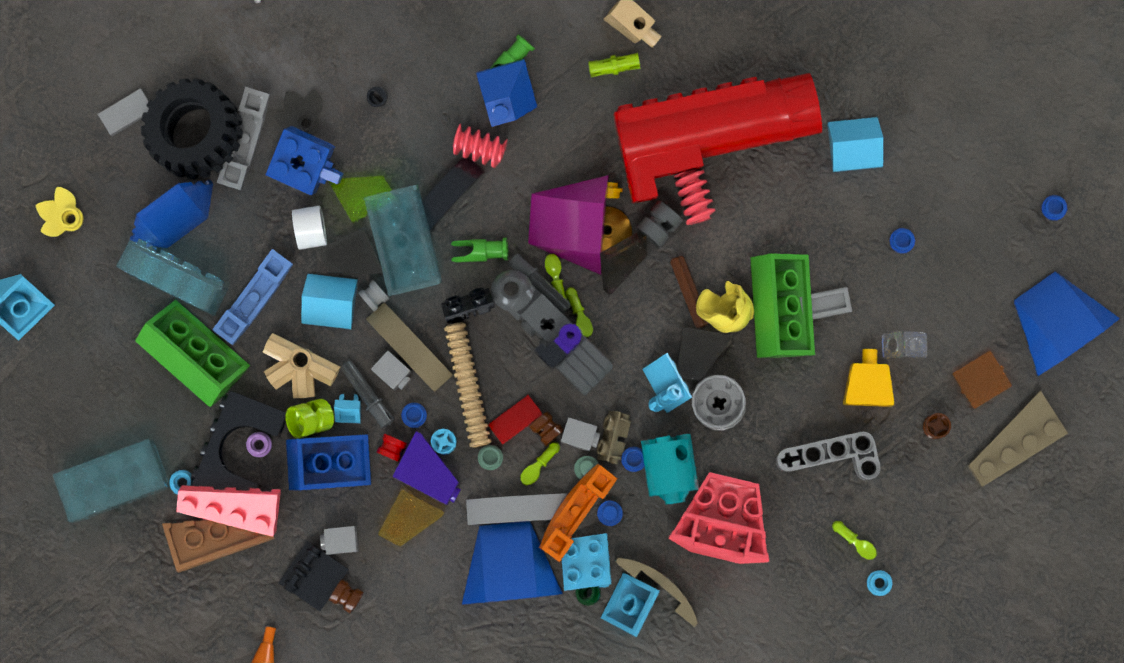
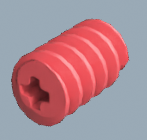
(478, 146)
(694, 196)

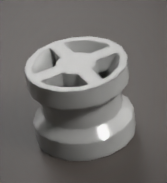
(373, 295)

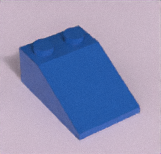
(328, 462)

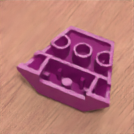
(571, 221)

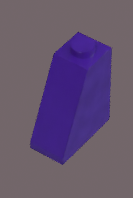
(426, 471)

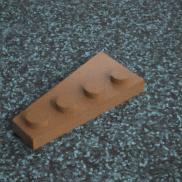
(204, 541)

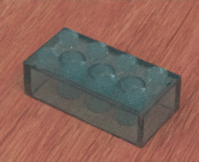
(403, 240)
(171, 277)
(111, 481)

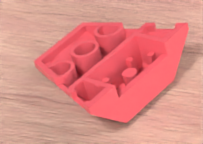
(724, 521)

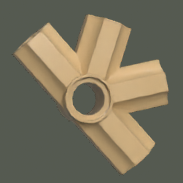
(287, 368)

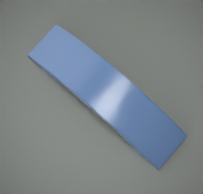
(253, 298)

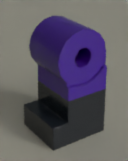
(567, 340)

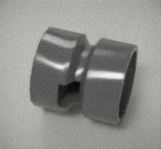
(659, 224)

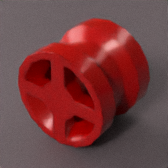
(391, 447)

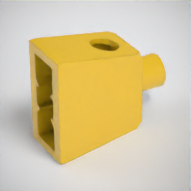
(869, 382)

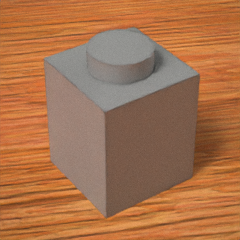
(392, 371)
(580, 435)
(339, 540)

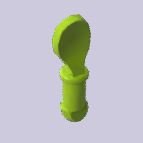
(553, 268)
(582, 321)
(532, 472)
(863, 547)

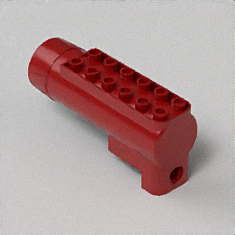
(682, 130)

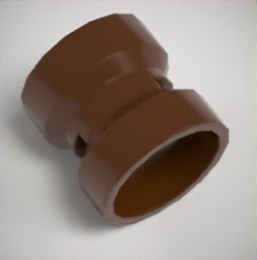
(941, 426)
(546, 428)
(346, 596)

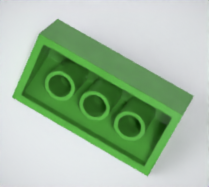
(778, 314)
(192, 353)

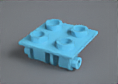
(667, 385)
(587, 563)

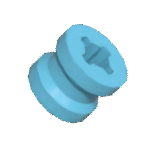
(439, 440)

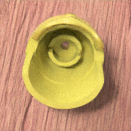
(728, 312)

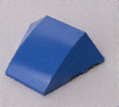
(173, 214)
(1059, 320)
(508, 565)

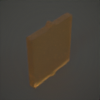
(982, 379)

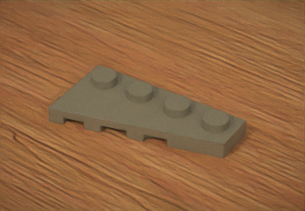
(1021, 438)

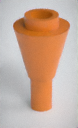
(265, 652)

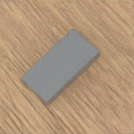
(124, 112)
(830, 303)

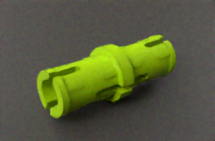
(614, 65)

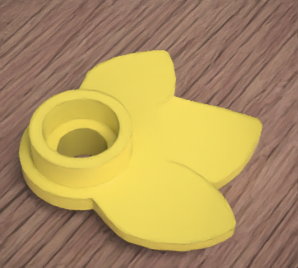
(57, 213)

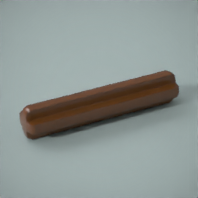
(688, 288)

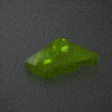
(352, 193)

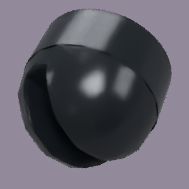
(373, 100)

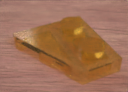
(408, 518)

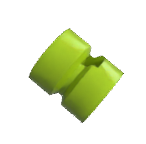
(309, 418)

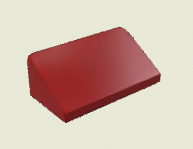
(515, 419)

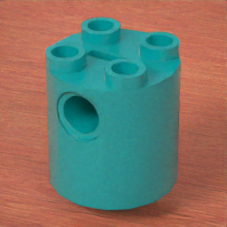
(670, 467)

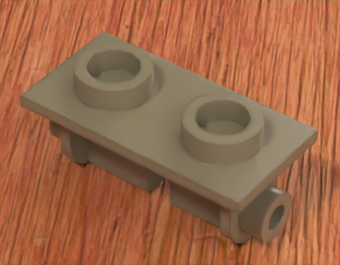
(614, 425)

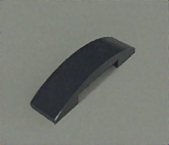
(449, 190)

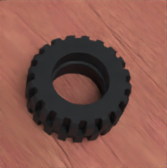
(171, 107)

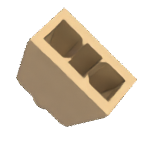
(623, 17)

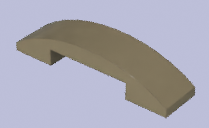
(409, 347)
(683, 609)

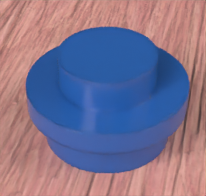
(1054, 207)
(902, 240)
(414, 415)
(633, 459)
(609, 513)

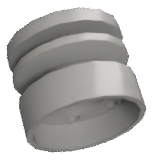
(704, 400)

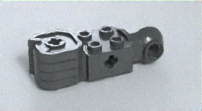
(584, 364)

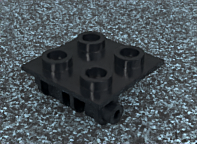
(477, 299)
(313, 576)

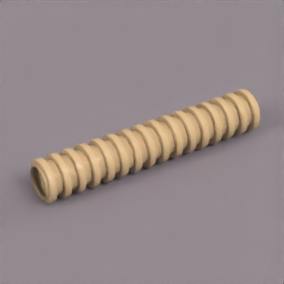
(467, 384)

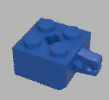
(317, 164)

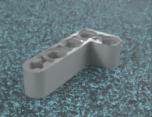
(826, 456)

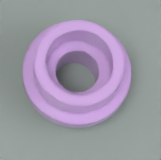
(250, 444)

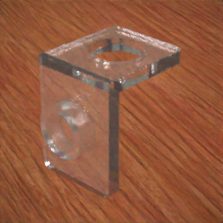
(908, 344)

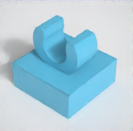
(347, 410)

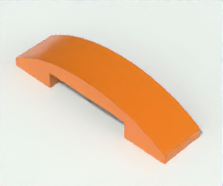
(574, 509)

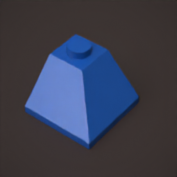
(506, 92)

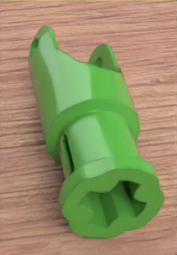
(515, 53)
(482, 250)

